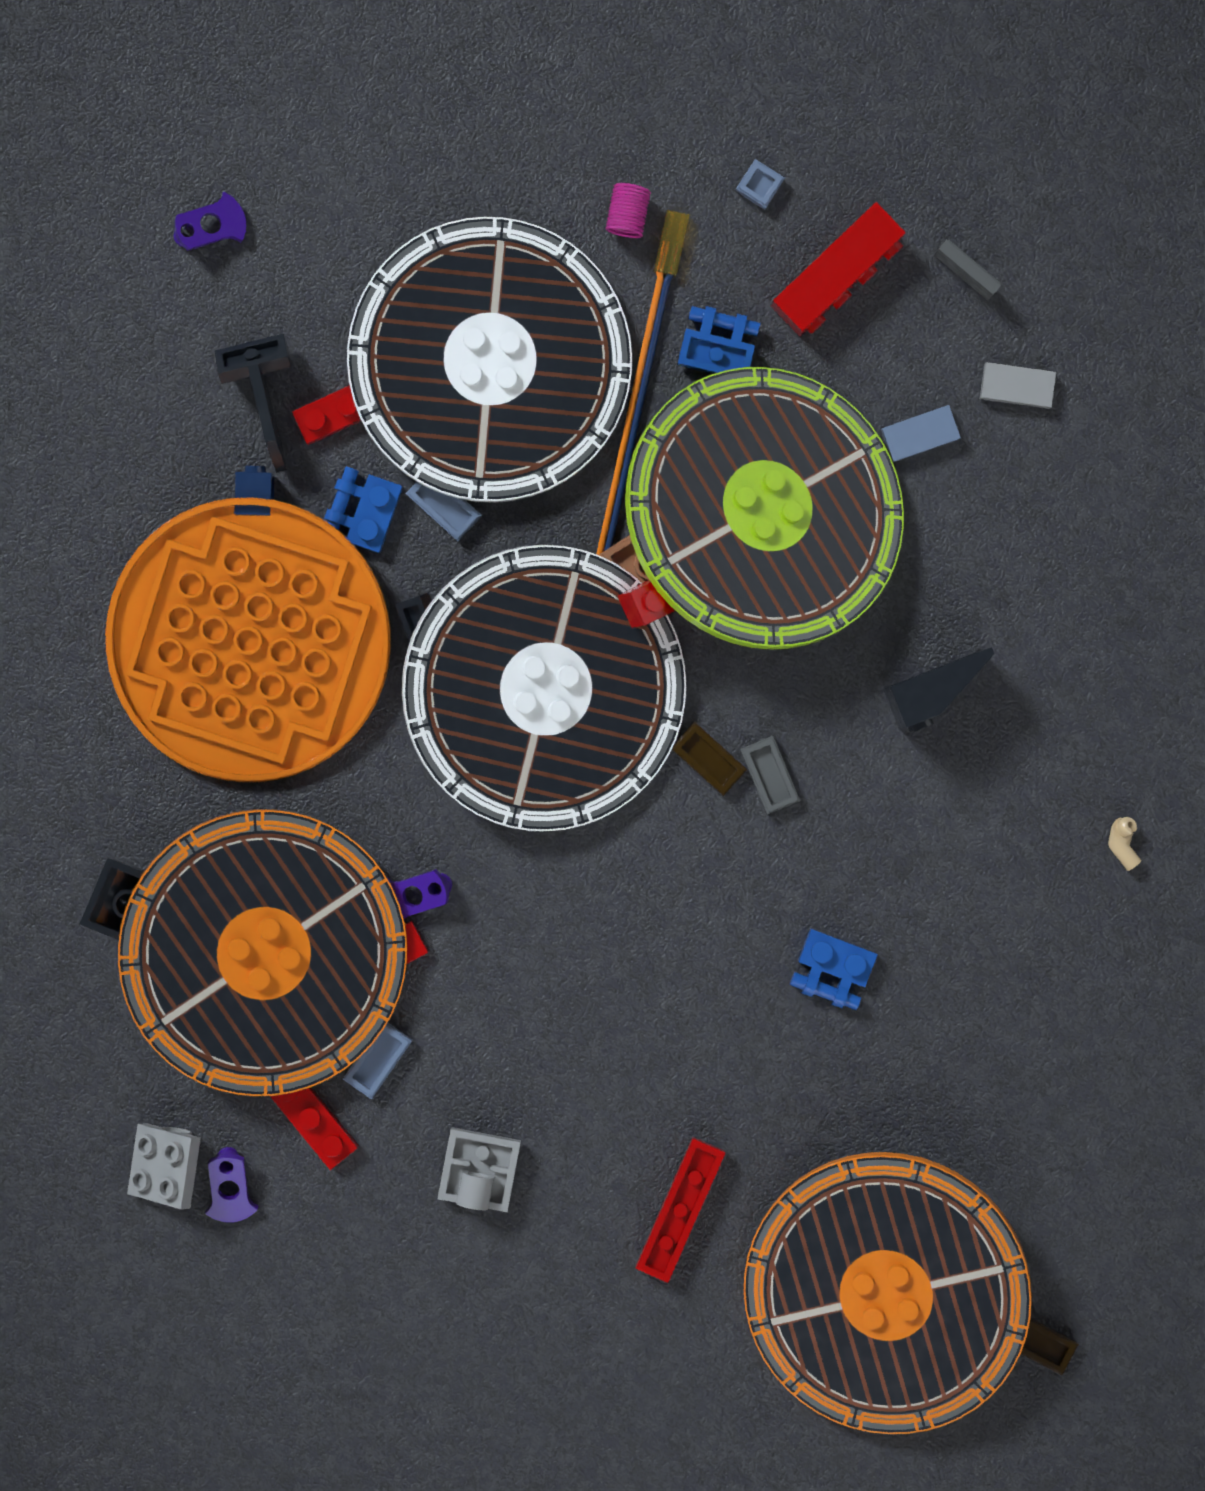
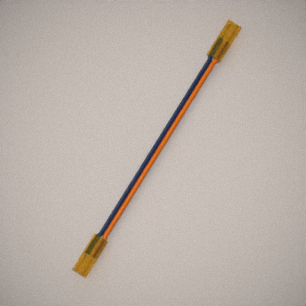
(667, 264)

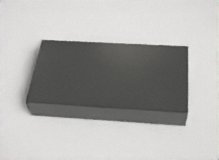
(967, 269)
(769, 775)

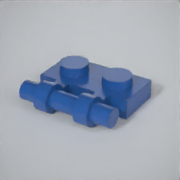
(716, 353)
(373, 512)
(836, 958)

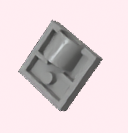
(164, 1165)
(479, 1170)

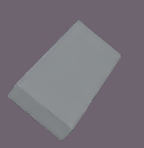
(1017, 385)

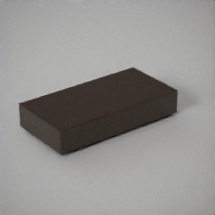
(709, 758)
(1048, 1347)

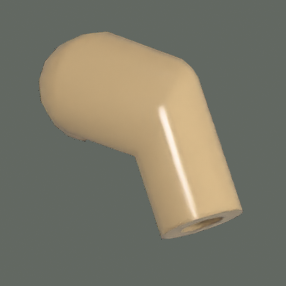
(1120, 841)

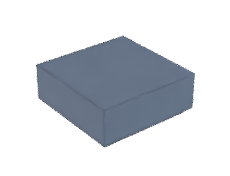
(760, 184)

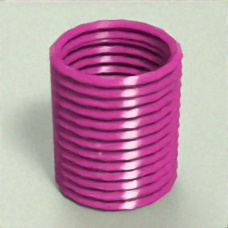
(628, 210)

